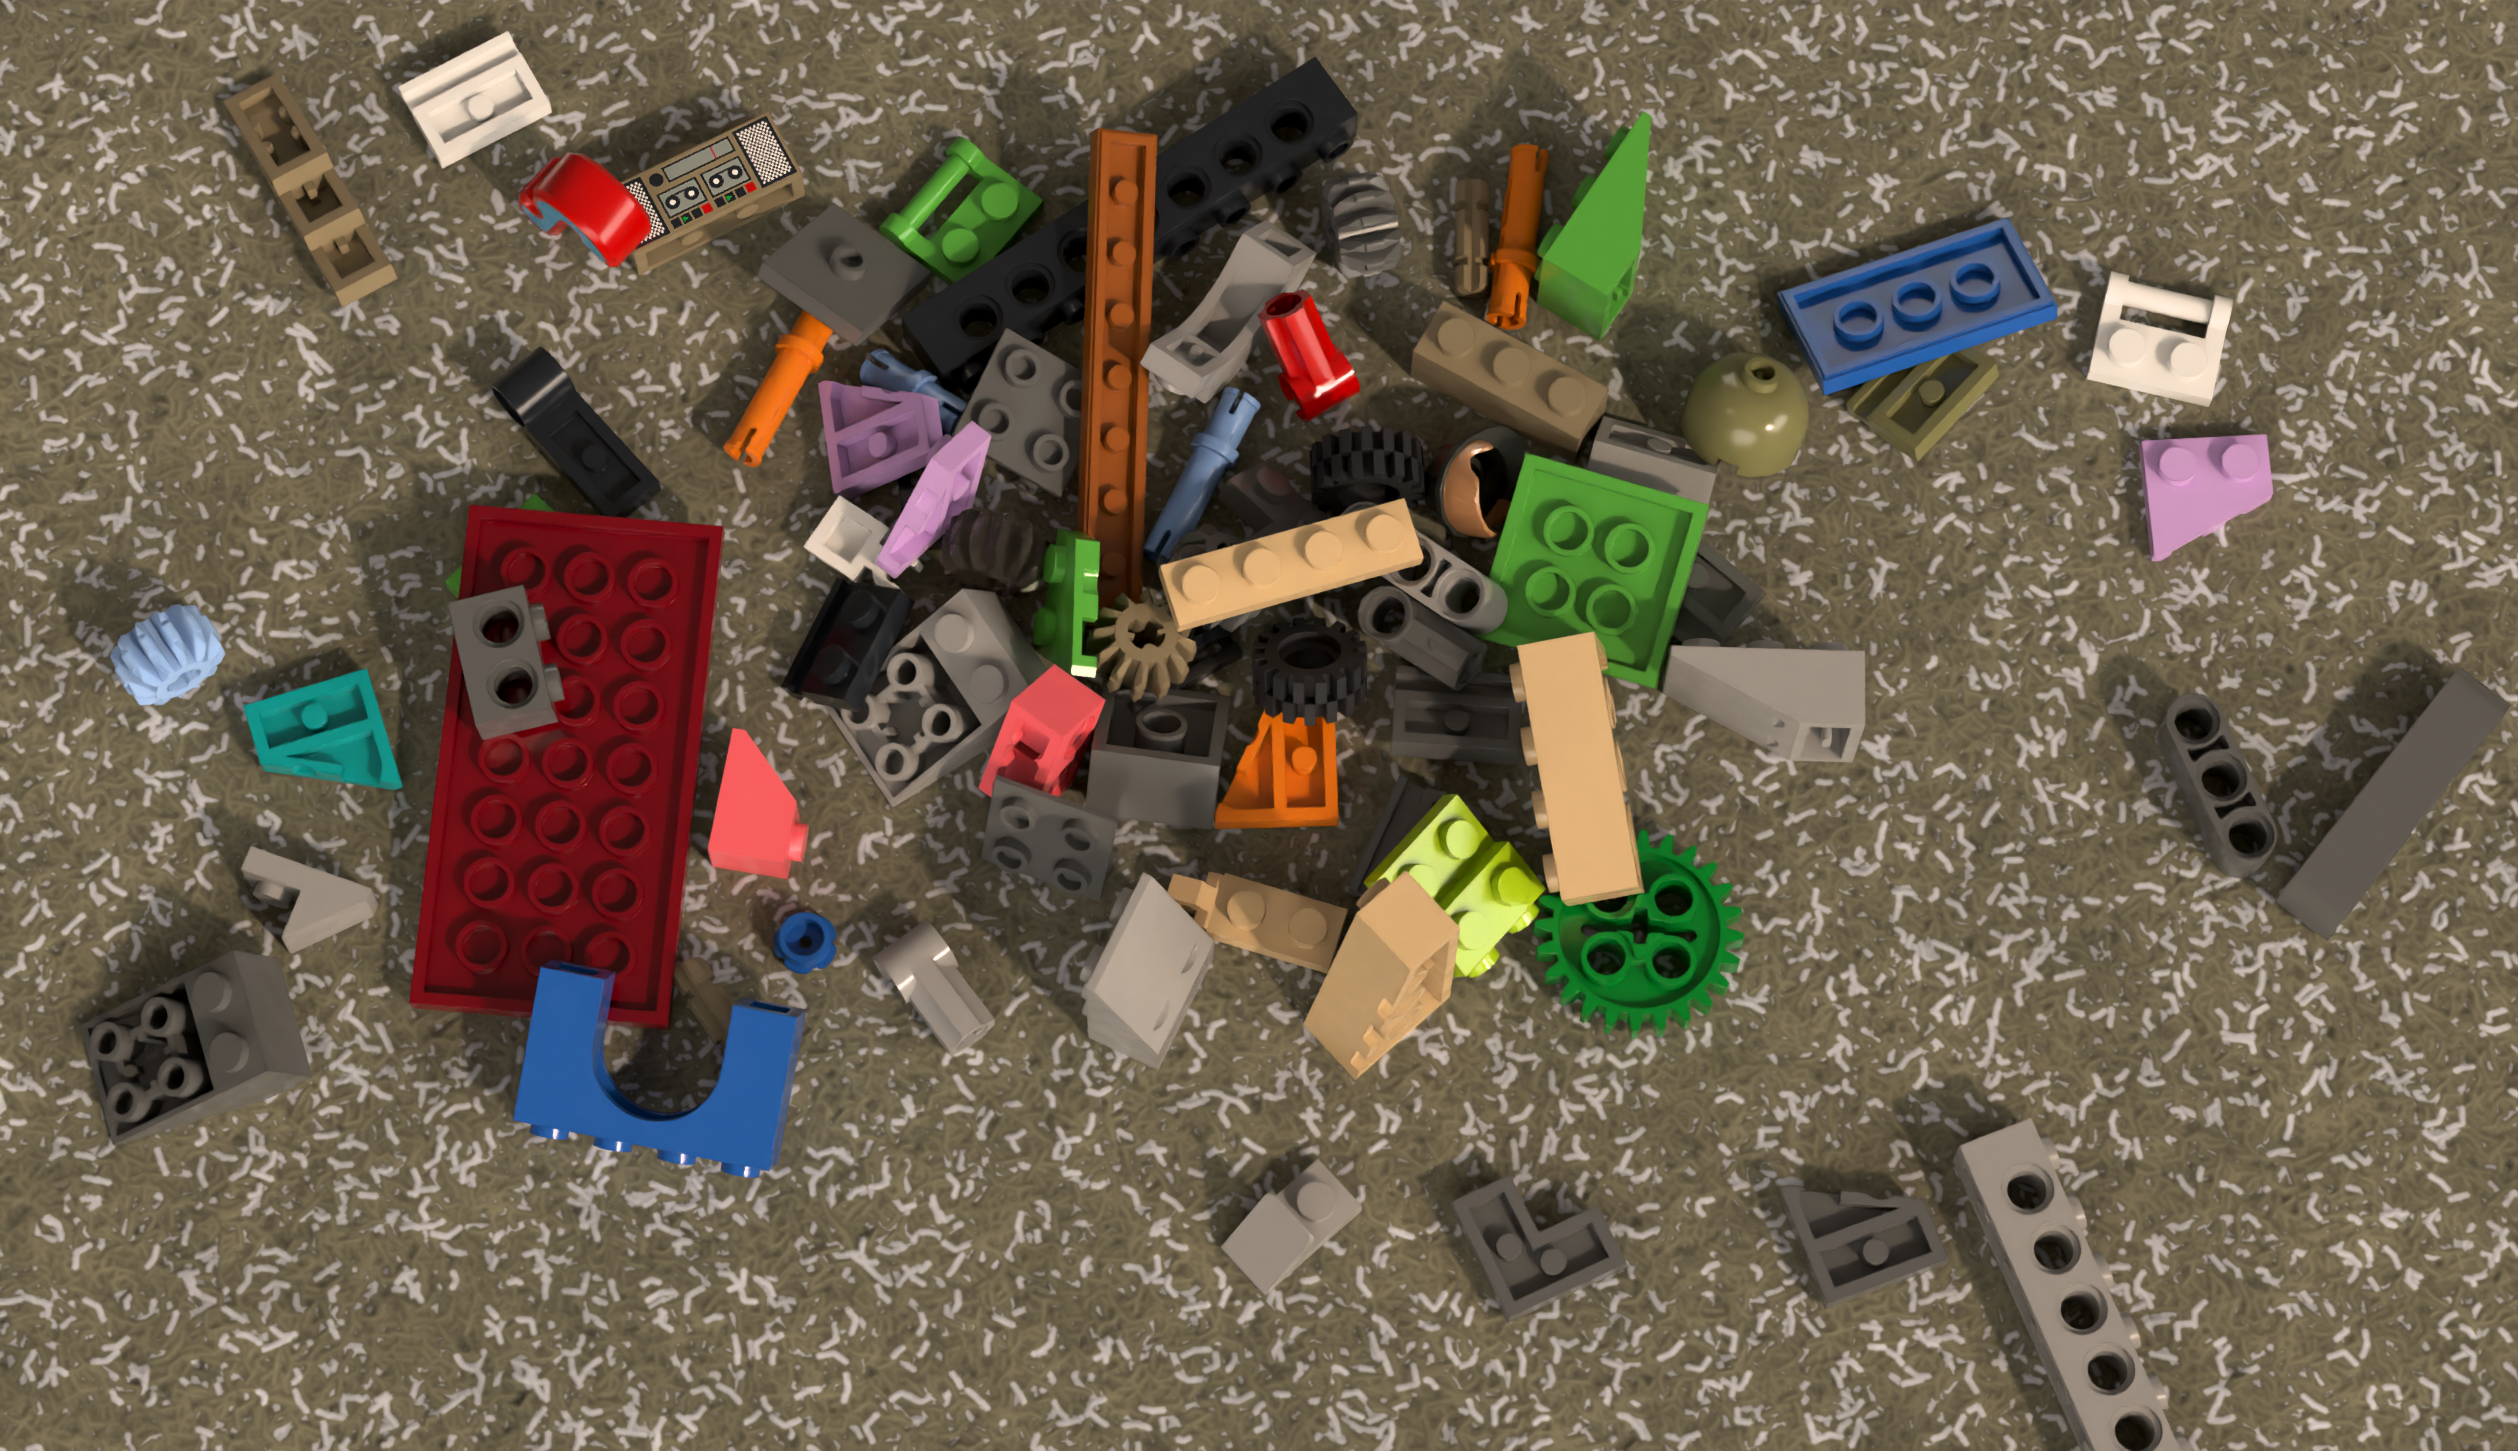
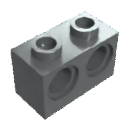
(492, 665)

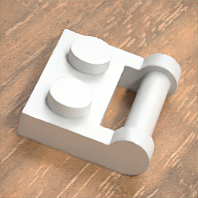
(2154, 357)

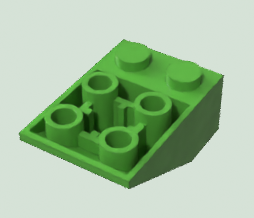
(1595, 256)

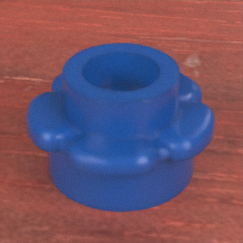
(802, 926)

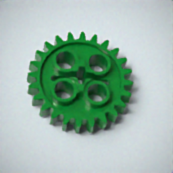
(1637, 990)

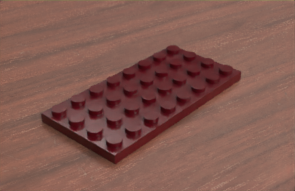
(582, 826)

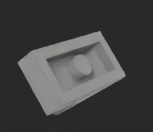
(322, 900)
(1290, 1226)

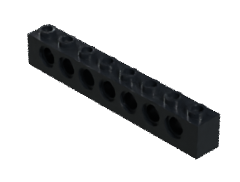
(1299, 100)

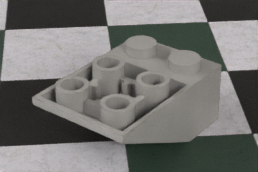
(941, 694)
(1781, 698)
(1145, 973)

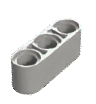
(1447, 585)

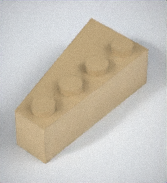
(1577, 769)
(1385, 974)

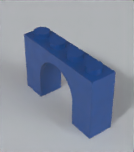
(570, 1088)

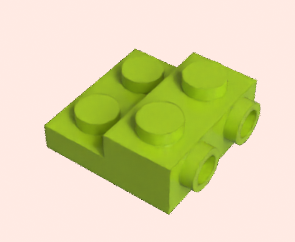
(1470, 877)

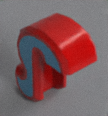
(589, 201)

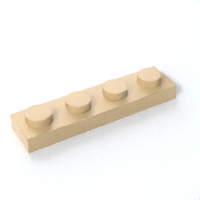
(1290, 565)

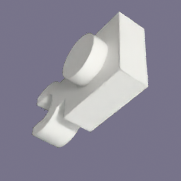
(852, 542)

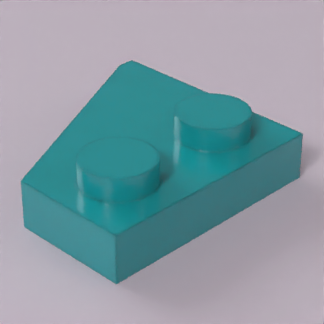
(326, 733)

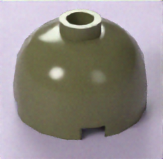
(1747, 414)

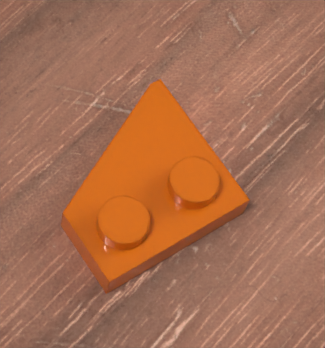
(1284, 778)

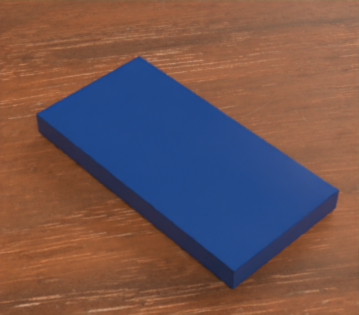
(1916, 306)

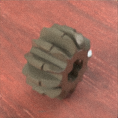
(1117, 642)

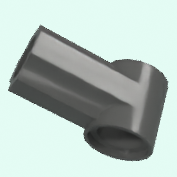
(1423, 637)

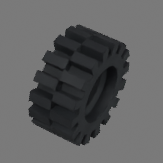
(1366, 468)
(1309, 671)

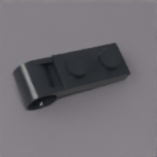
(574, 436)

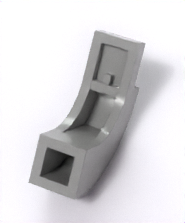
(1225, 327)

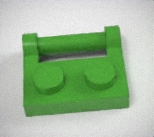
(978, 229)

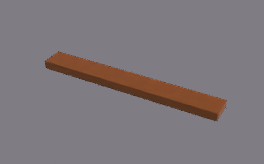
(1113, 346)

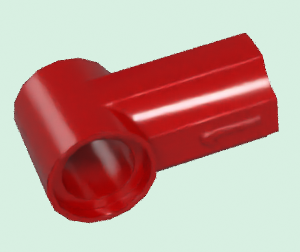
(1312, 367)

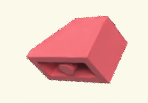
(755, 815)

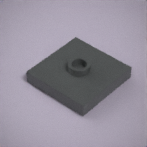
(844, 274)

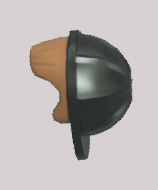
(1474, 481)

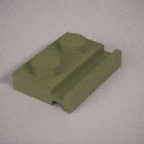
(1923, 401)

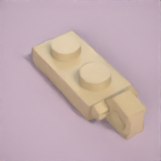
(1262, 918)

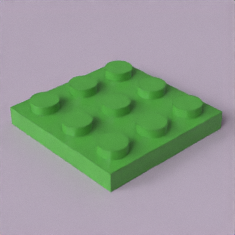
(1598, 559)

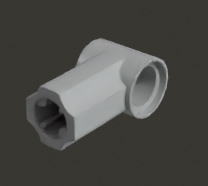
(929, 980)

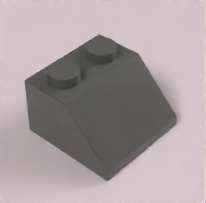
(1160, 760)

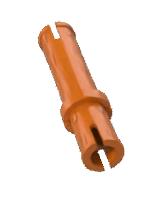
(1515, 255)
(796, 358)

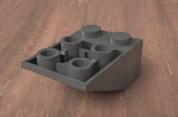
(196, 1046)

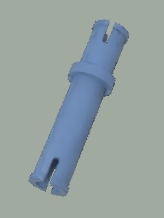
(1211, 456)

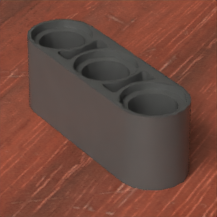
(2219, 757)

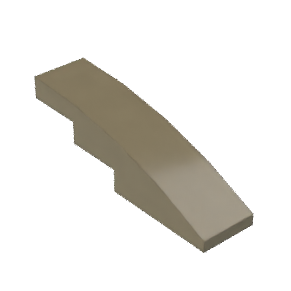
(310, 190)

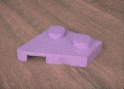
(875, 434)
(2200, 485)
(941, 492)

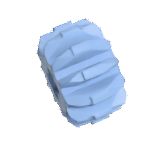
(167, 654)

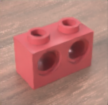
(1045, 734)

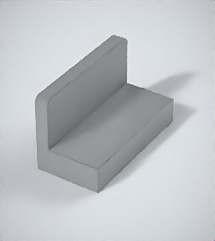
(1651, 460)

